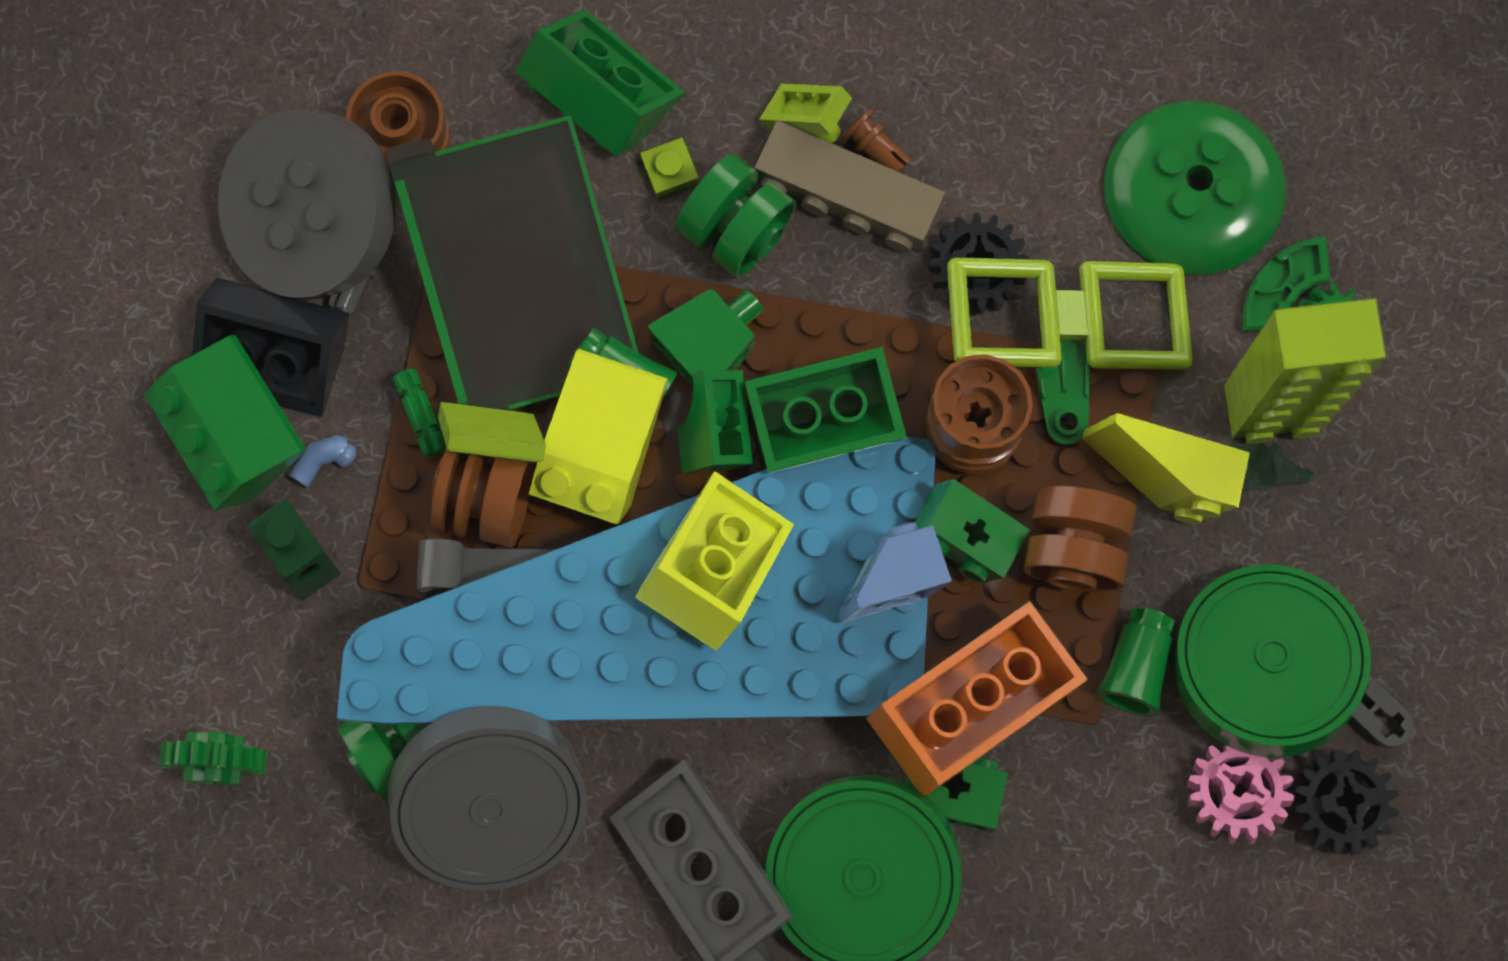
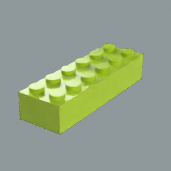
(1303, 369)

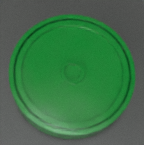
(1271, 660)
(866, 871)

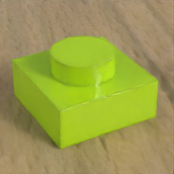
(669, 167)

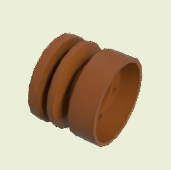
(989, 393)
(473, 489)

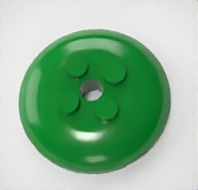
(1189, 227)

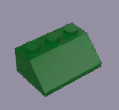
(598, 81)
(824, 410)
(225, 423)

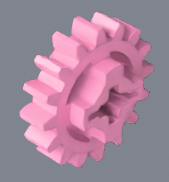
(1254, 802)

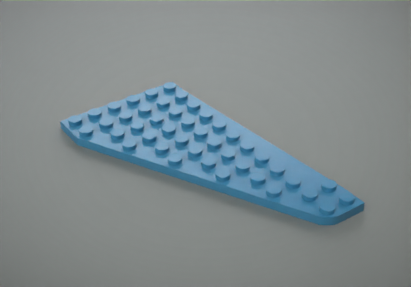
(580, 647)

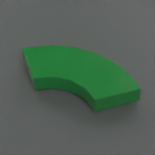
(1284, 281)

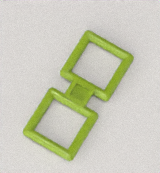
(1072, 313)

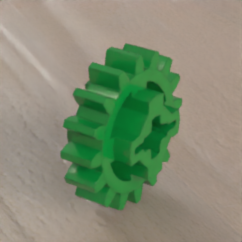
(213, 758)

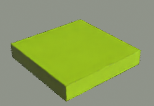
(491, 432)

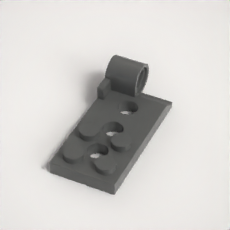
(733, 867)

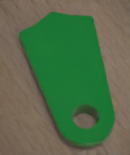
(1065, 393)

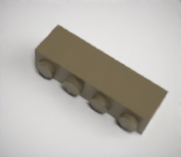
(849, 188)

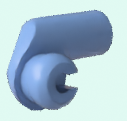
(320, 453)

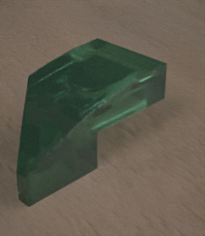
(1271, 468)

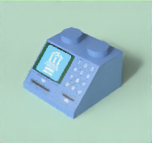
(898, 572)

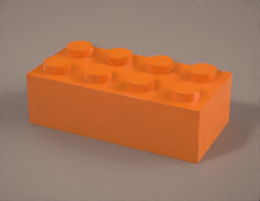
(976, 699)

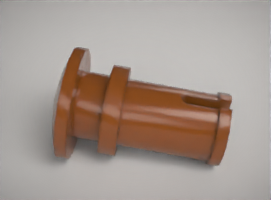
(874, 142)

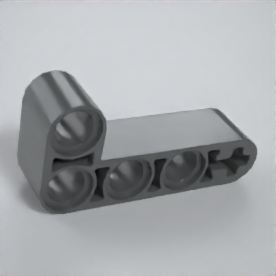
(449, 565)

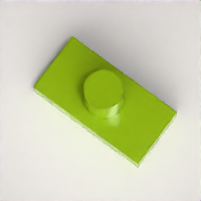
(808, 108)

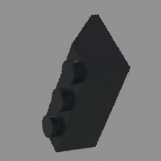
(286, 338)

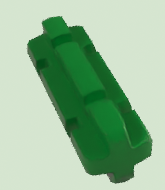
(420, 413)

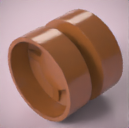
(399, 110)
(1081, 529)

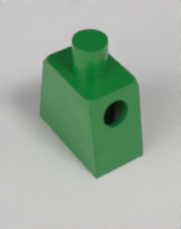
(707, 333)

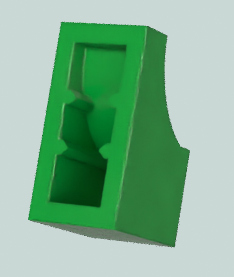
(717, 425)

